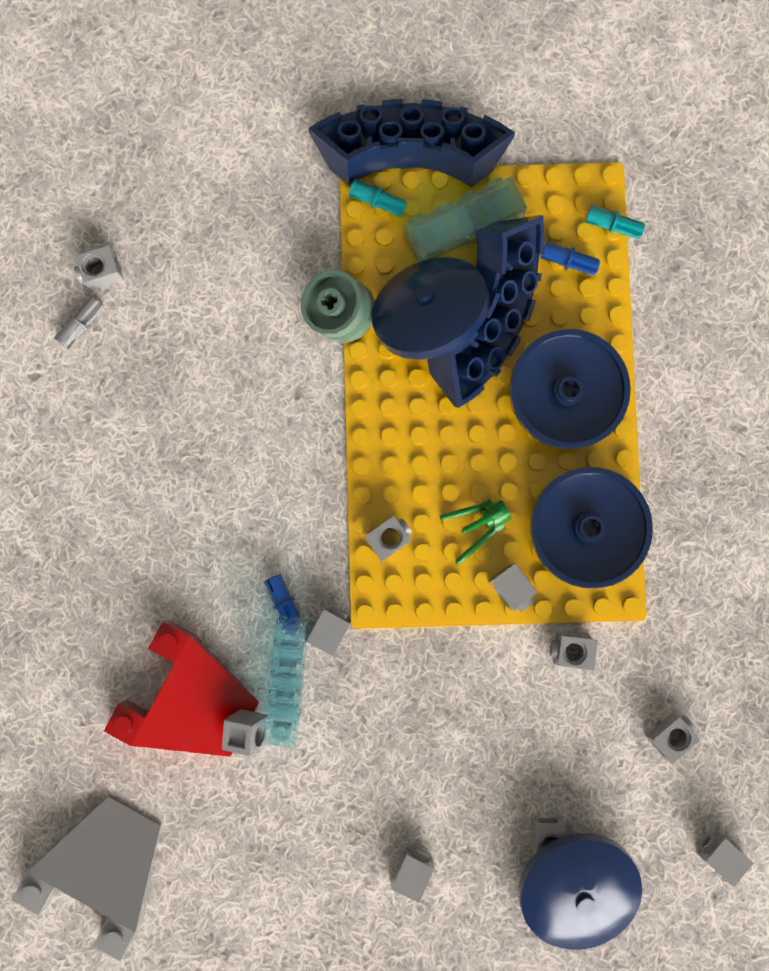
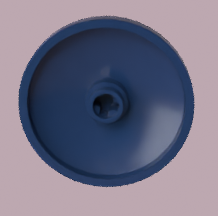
(430, 308)
(569, 389)
(591, 528)
(580, 891)

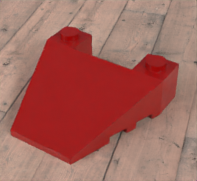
(190, 703)

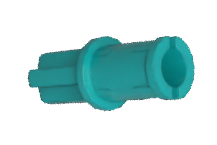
(377, 198)
(615, 222)

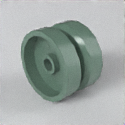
(337, 306)

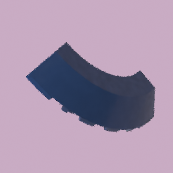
(411, 137)
(509, 264)

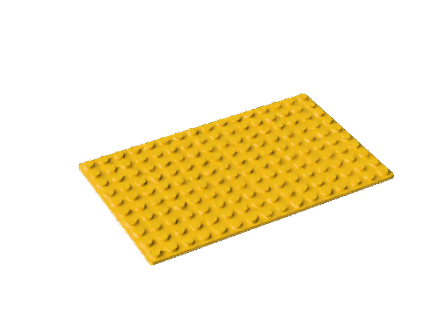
(426, 458)

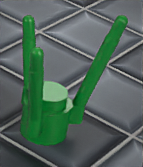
(493, 516)

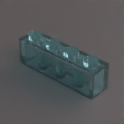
(457, 222)

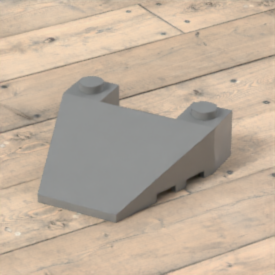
(102, 865)

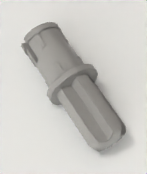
(79, 322)

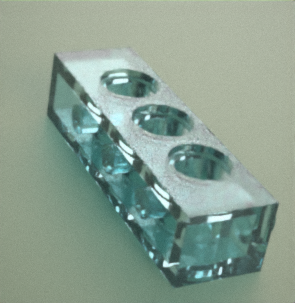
(286, 681)

